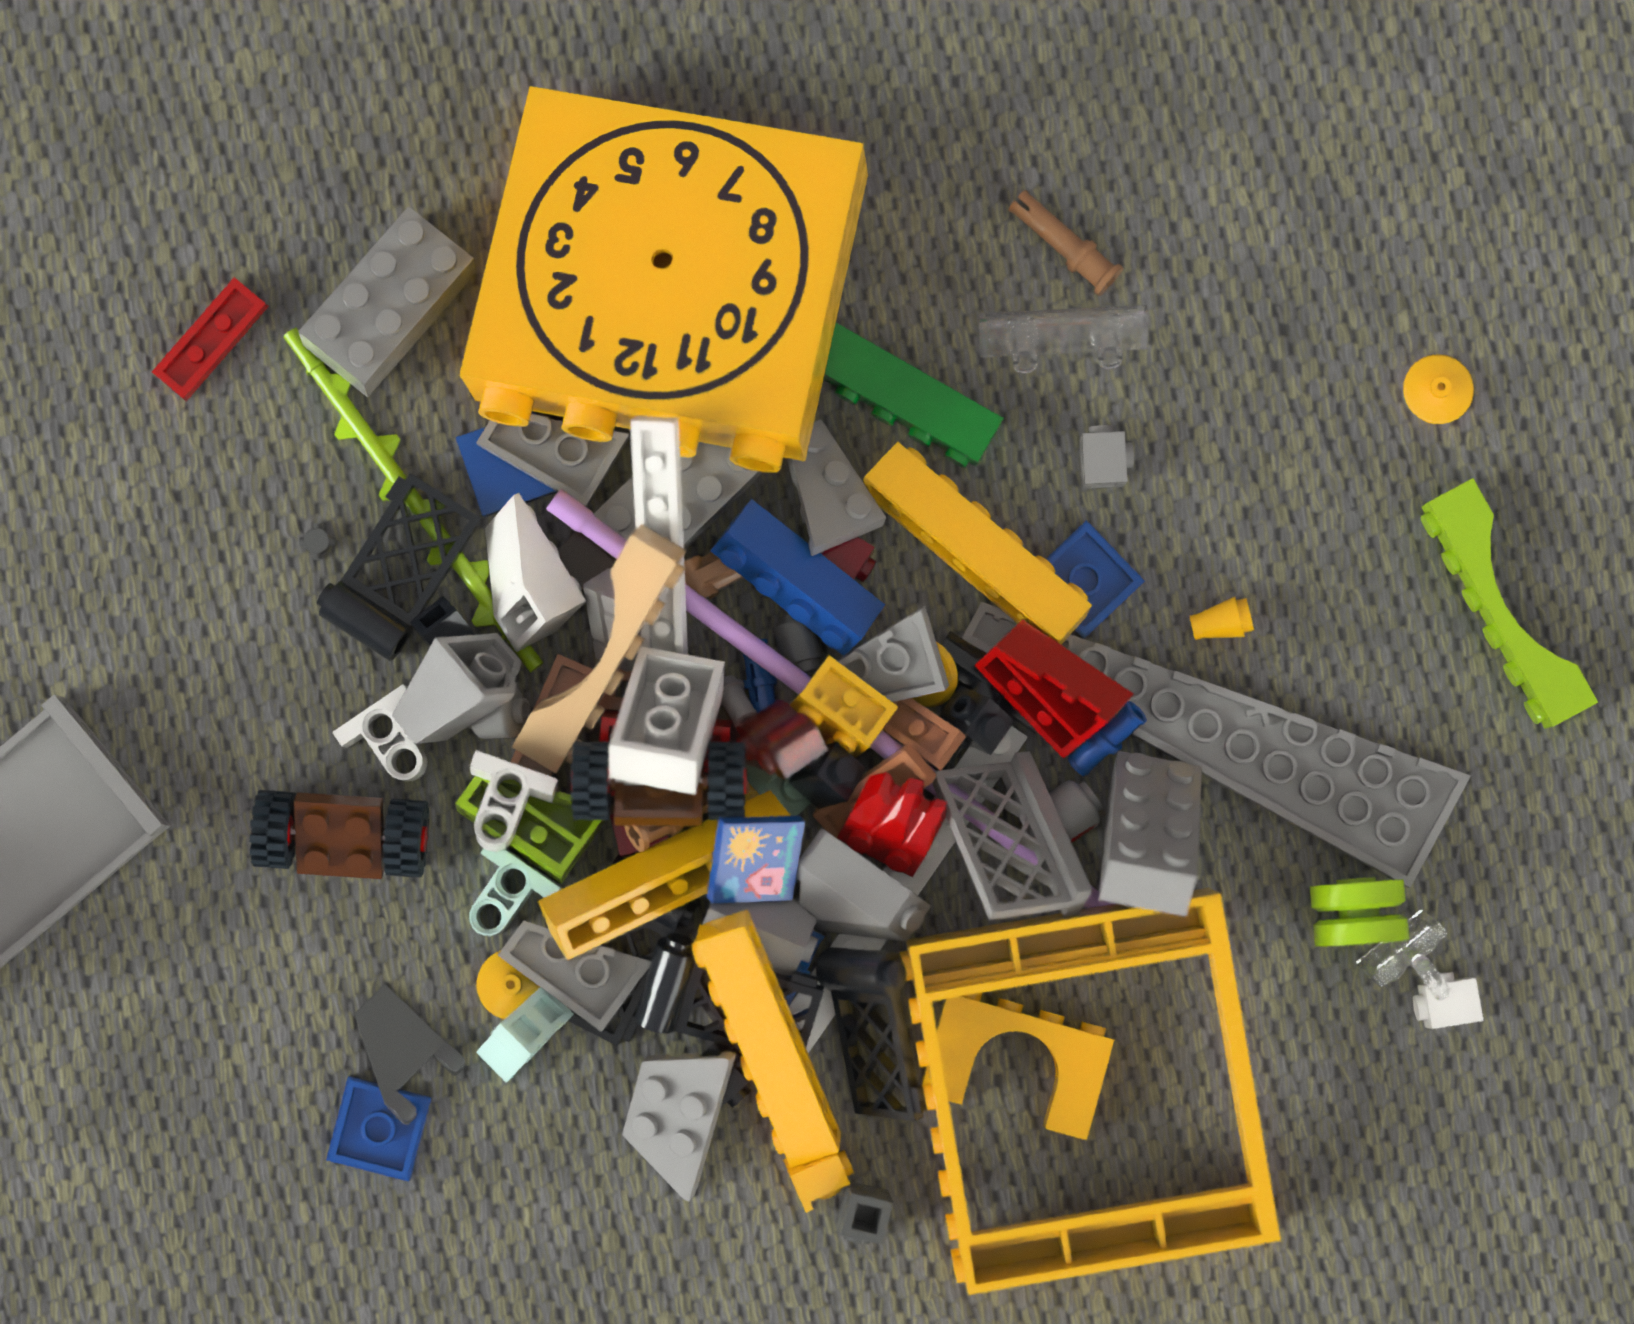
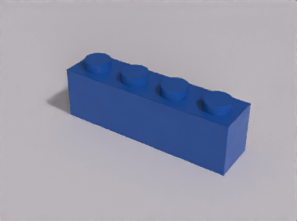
(802, 584)

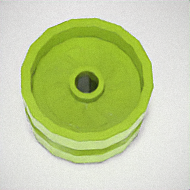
(1359, 912)

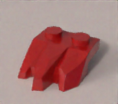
(893, 823)

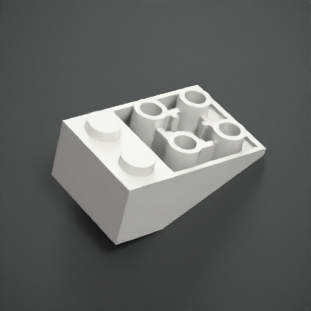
(527, 578)

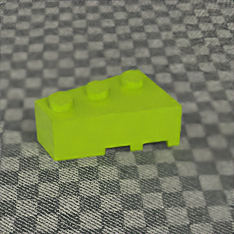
(546, 830)

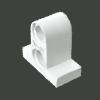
(385, 748)
(505, 809)

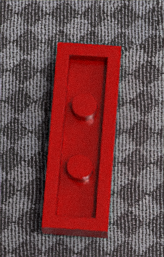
(210, 339)

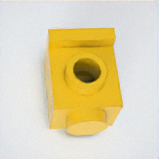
(820, 1178)

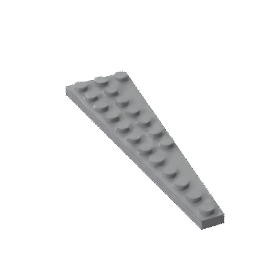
(1319, 778)

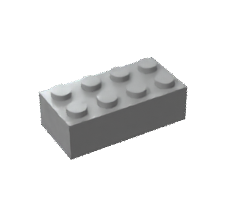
(387, 301)
(707, 488)
(1151, 833)

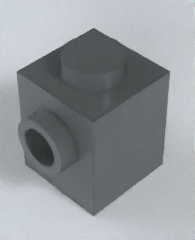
(864, 1213)

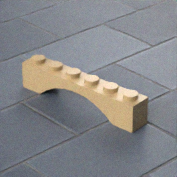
(638, 579)

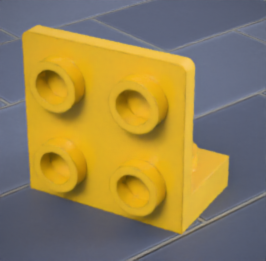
(844, 707)

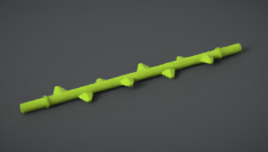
(382, 452)

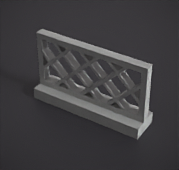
(1043, 835)

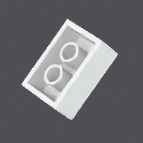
(666, 720)

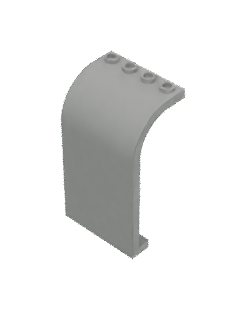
(63, 822)

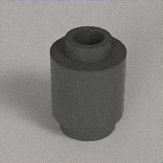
(798, 644)

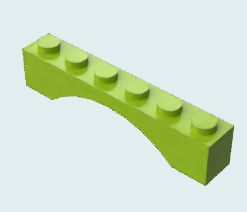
(1464, 528)

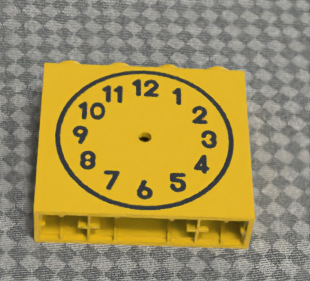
(665, 275)

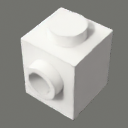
(1458, 1008)

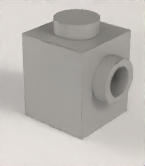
(1105, 457)

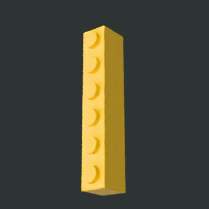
(974, 544)
(640, 885)
(767, 1038)

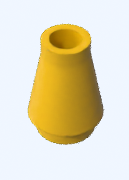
(1223, 620)

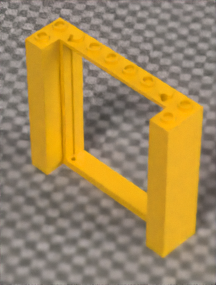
(1113, 1236)

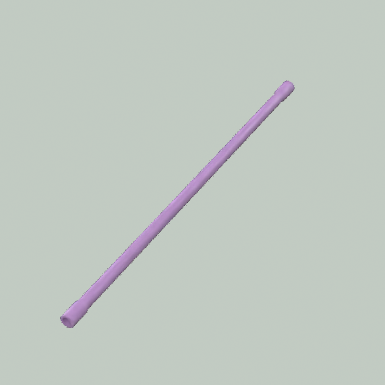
(583, 521)

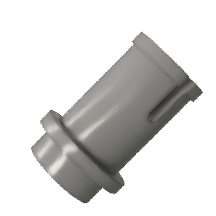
(736, 701)

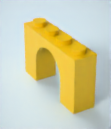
(1077, 1054)

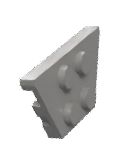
(677, 1114)

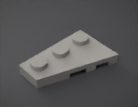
(554, 455)
(832, 494)
(900, 660)
(588, 984)

